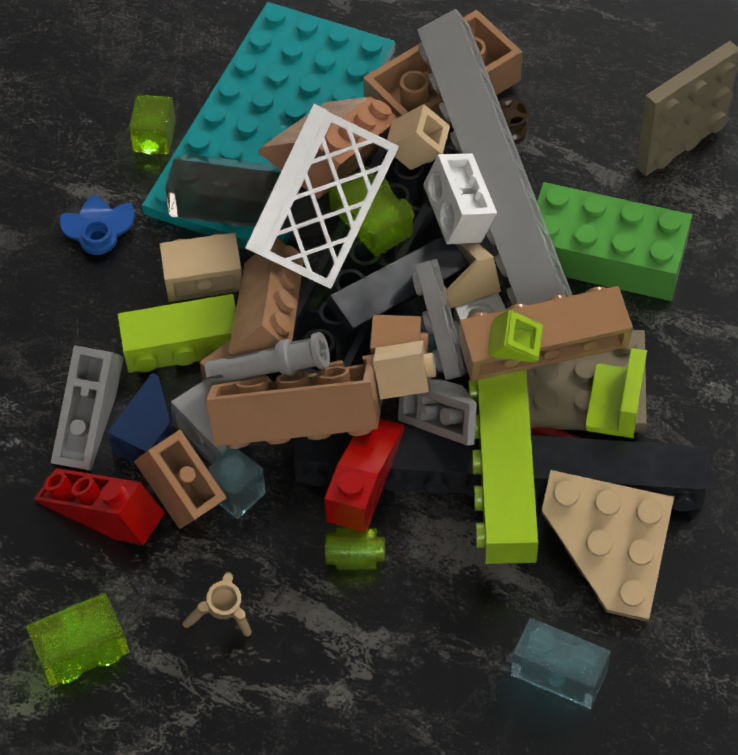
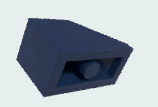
(141, 423)

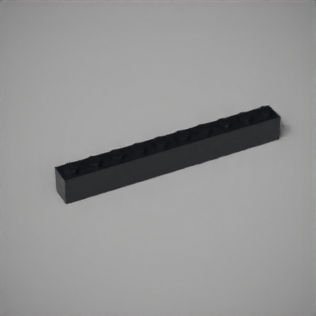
(443, 465)

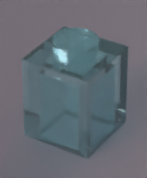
(239, 480)

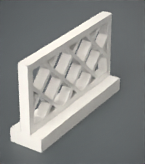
(290, 181)

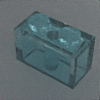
(560, 663)

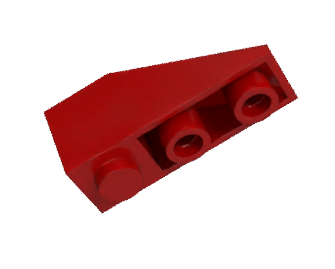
(103, 503)

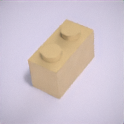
(201, 266)

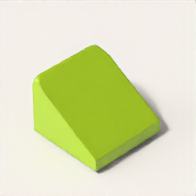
(515, 337)

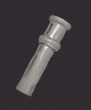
(284, 358)

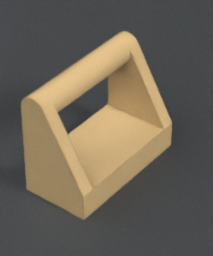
(477, 279)

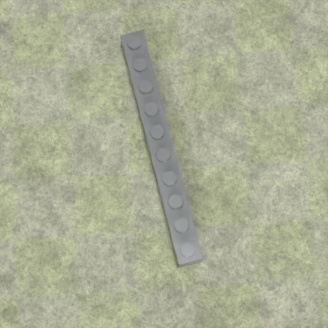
(481, 129)

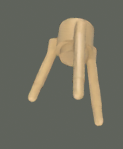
(222, 603)

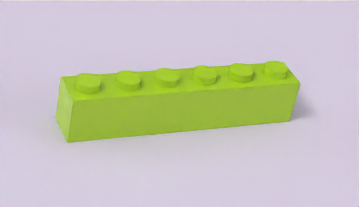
(505, 470)

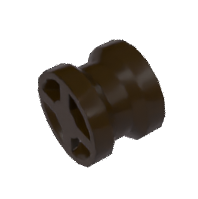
(517, 113)

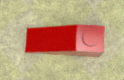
(362, 476)

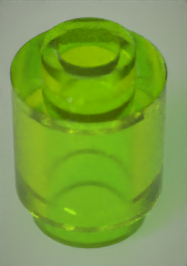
(354, 549)

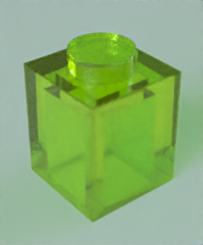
(152, 124)

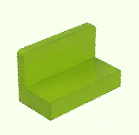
(616, 396)

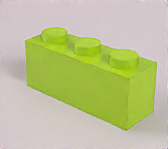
(176, 332)

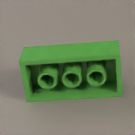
(615, 240)

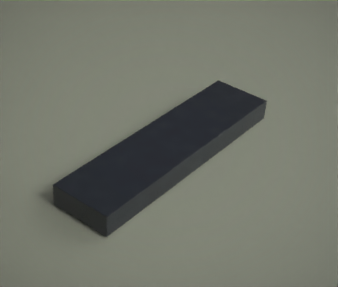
(392, 285)

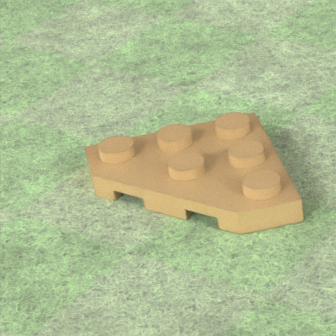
(611, 537)

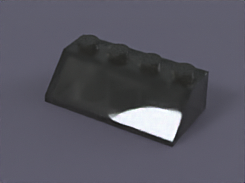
(230, 192)

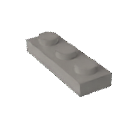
(439, 319)

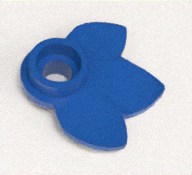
(98, 221)

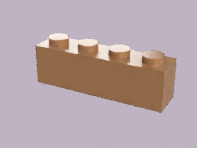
(266, 302)
(571, 330)

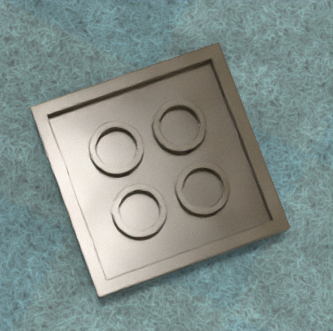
(687, 108)
(562, 390)

